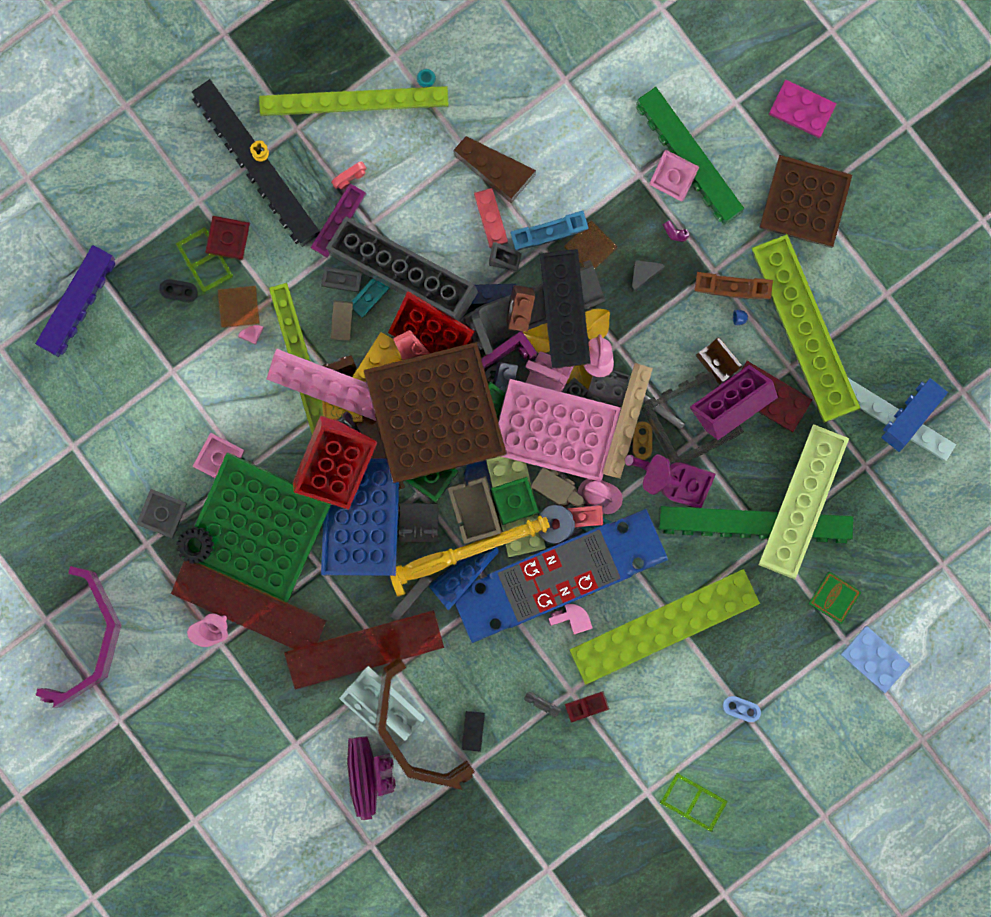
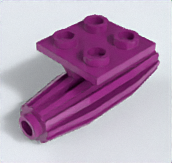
(368, 776)

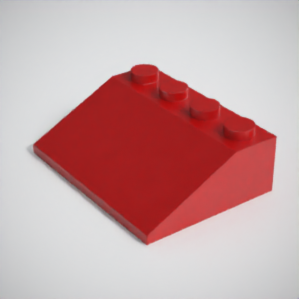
(430, 325)
(333, 463)

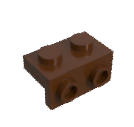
(719, 360)

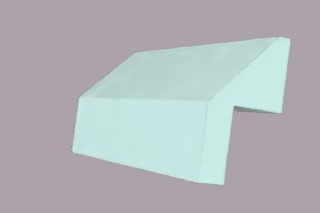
(363, 700)

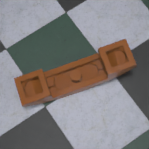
(733, 287)

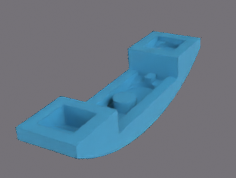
(549, 231)

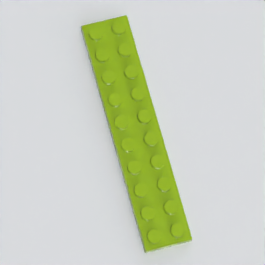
(806, 329)
(664, 626)

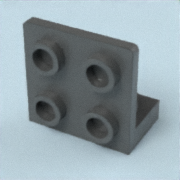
(609, 389)

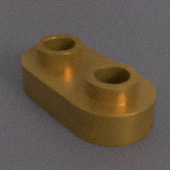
(642, 440)

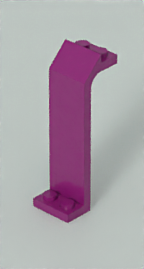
(519, 340)

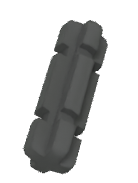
(542, 704)

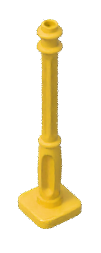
(438, 561)

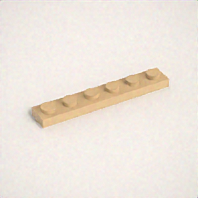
(627, 420)

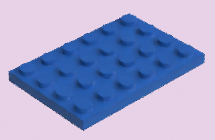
(365, 535)

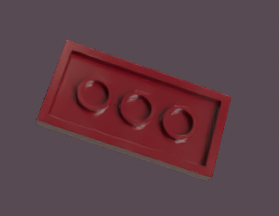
(788, 407)

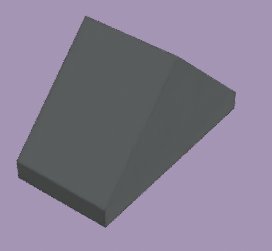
(504, 257)
(644, 272)

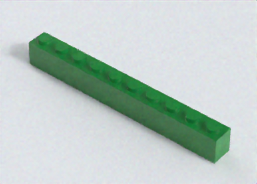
(745, 523)

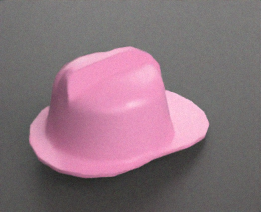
(600, 356)
(601, 494)
(208, 631)

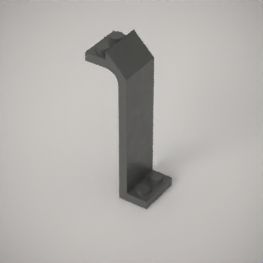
(490, 319)

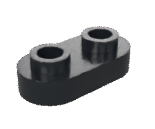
(179, 290)

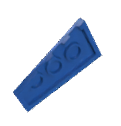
(460, 576)

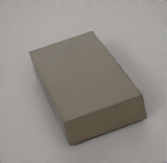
(342, 320)

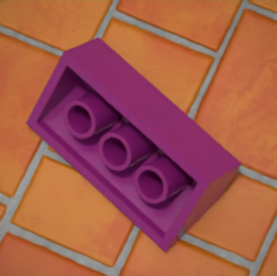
(734, 402)

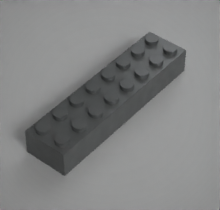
(401, 268)

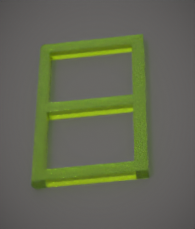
(201, 261)
(700, 790)

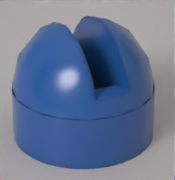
(739, 317)

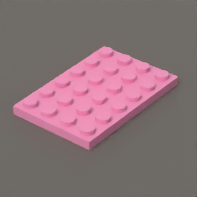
(557, 429)

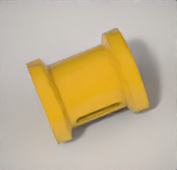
(255, 147)

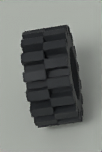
(189, 555)

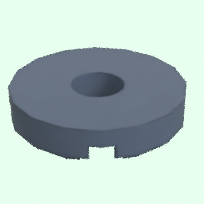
(566, 524)

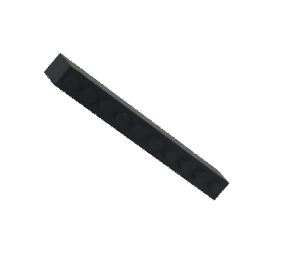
(263, 173)

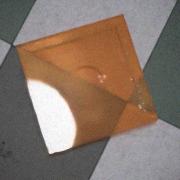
(592, 245)
(238, 306)

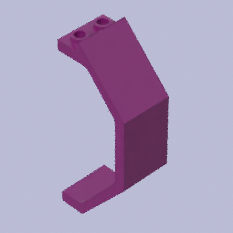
(107, 648)

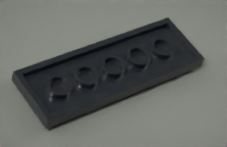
(565, 308)

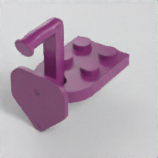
(687, 485)

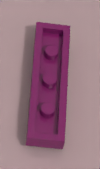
(345, 207)

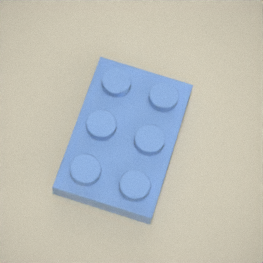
(875, 659)

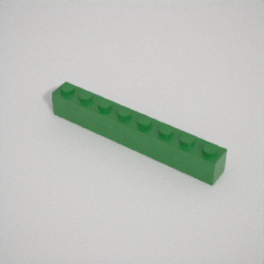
(681, 143)

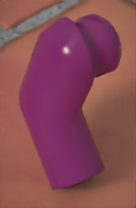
(675, 234)

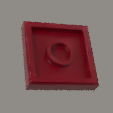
(227, 237)

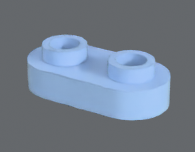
(741, 708)

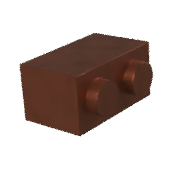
(520, 308)

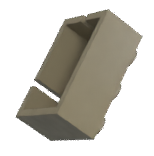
(476, 509)

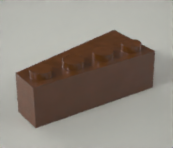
(496, 169)

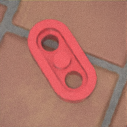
(343, 179)

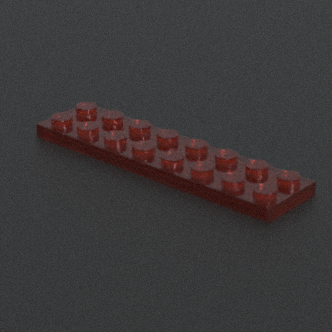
(247, 606)
(363, 649)

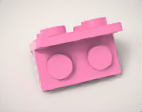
(544, 376)

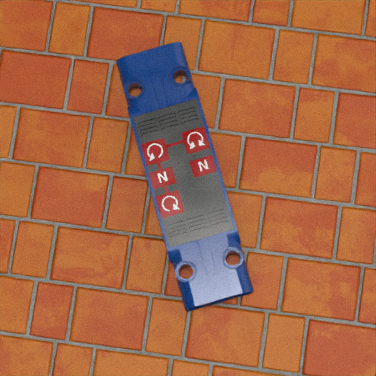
(560, 575)

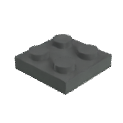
(161, 513)

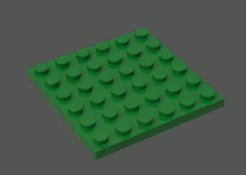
(258, 527)

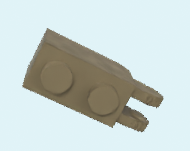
(556, 489)

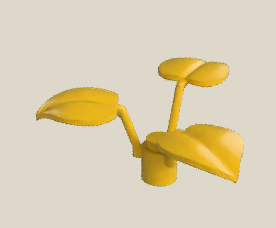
(597, 323)

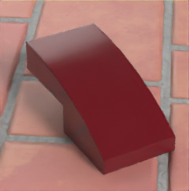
(587, 706)

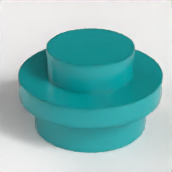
(426, 78)

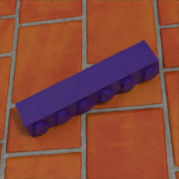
(76, 301)

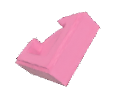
(251, 333)

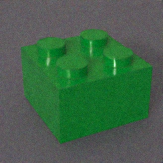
(435, 484)

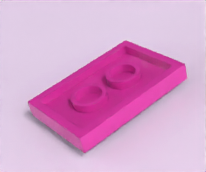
(802, 109)

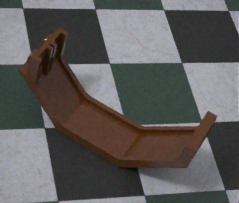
(459, 774)

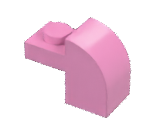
(576, 615)

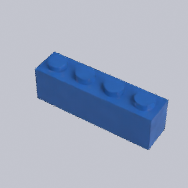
(914, 415)

